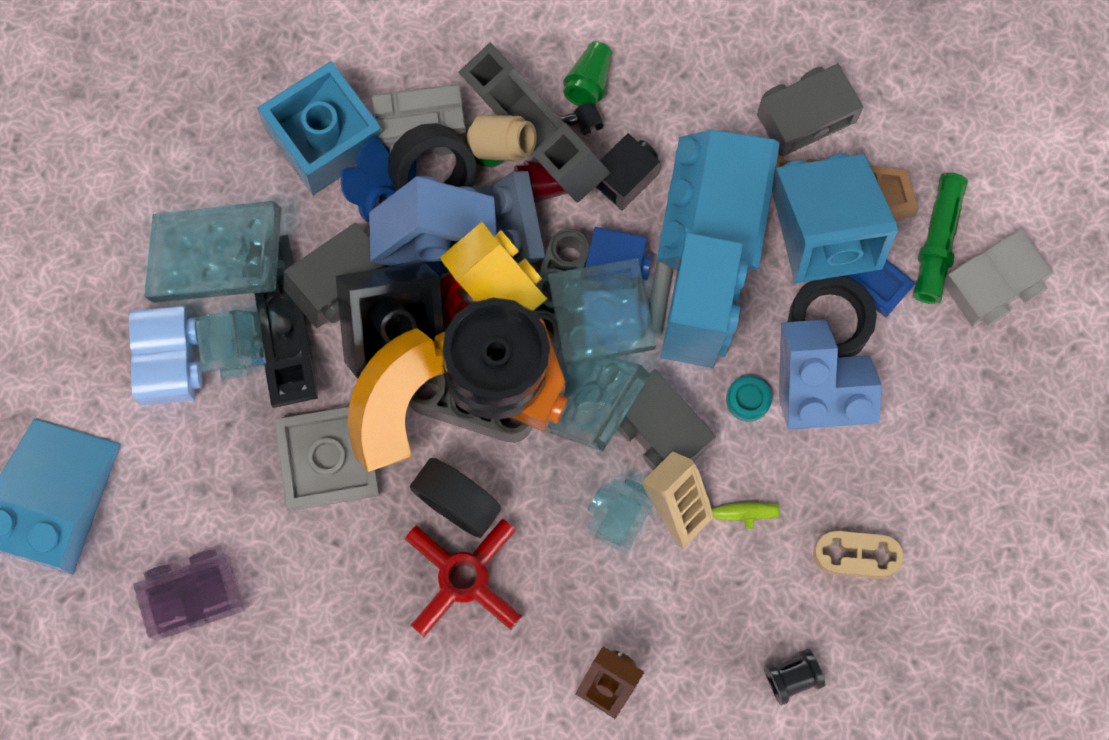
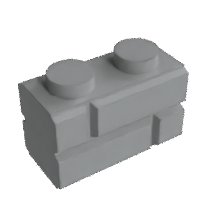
(410, 108)

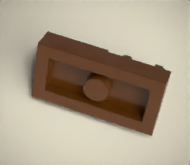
(610, 681)

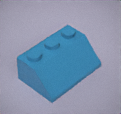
(719, 192)

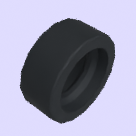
(423, 138)
(850, 291)
(455, 497)

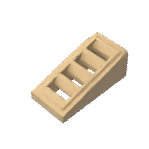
(663, 482)

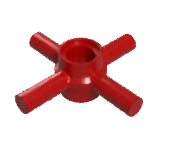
(478, 591)

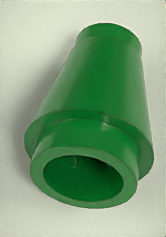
(588, 75)

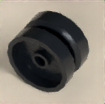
(495, 358)

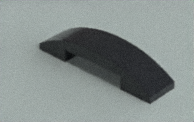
(285, 340)

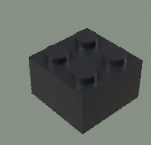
(384, 305)

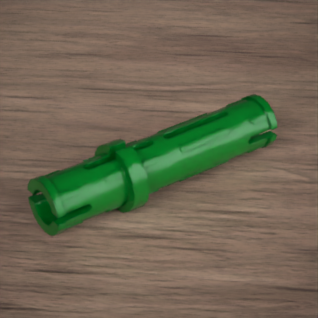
(937, 253)

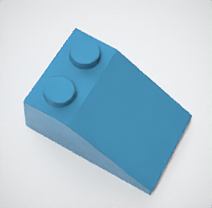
(52, 494)

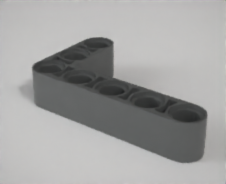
(443, 406)

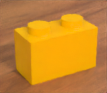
(488, 270)

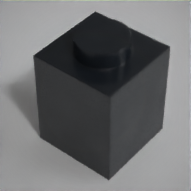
(631, 170)

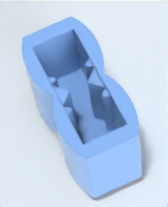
(163, 355)

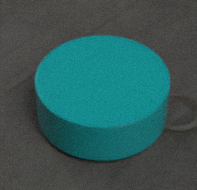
(748, 398)

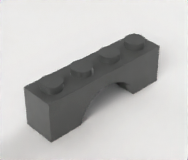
(557, 144)

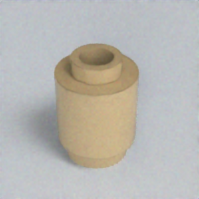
(501, 137)

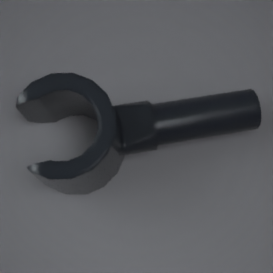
(586, 116)

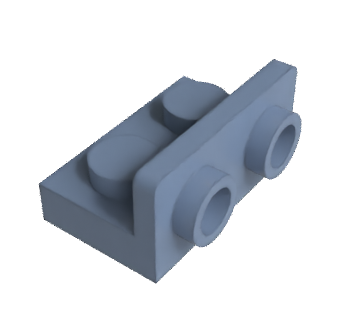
(517, 214)

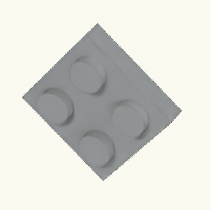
(320, 461)

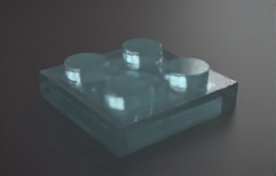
(601, 312)
(598, 400)

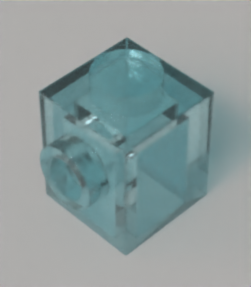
(230, 342)
(619, 514)

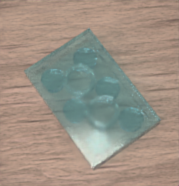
(213, 252)

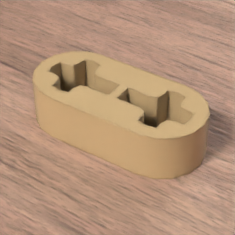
(858, 543)

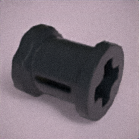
(794, 676)

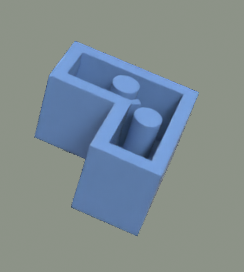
(818, 386)

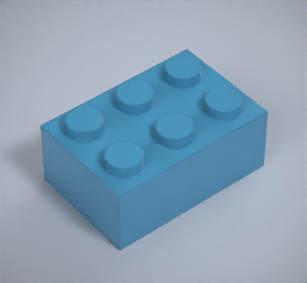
(704, 301)

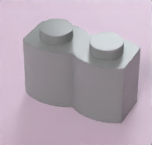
(998, 278)

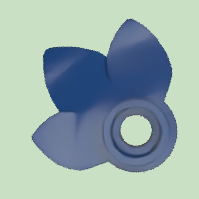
(370, 177)

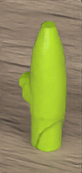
(746, 512)

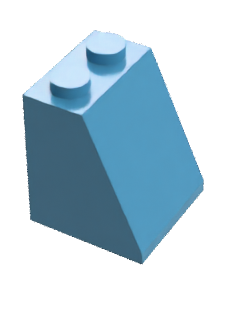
(833, 217)

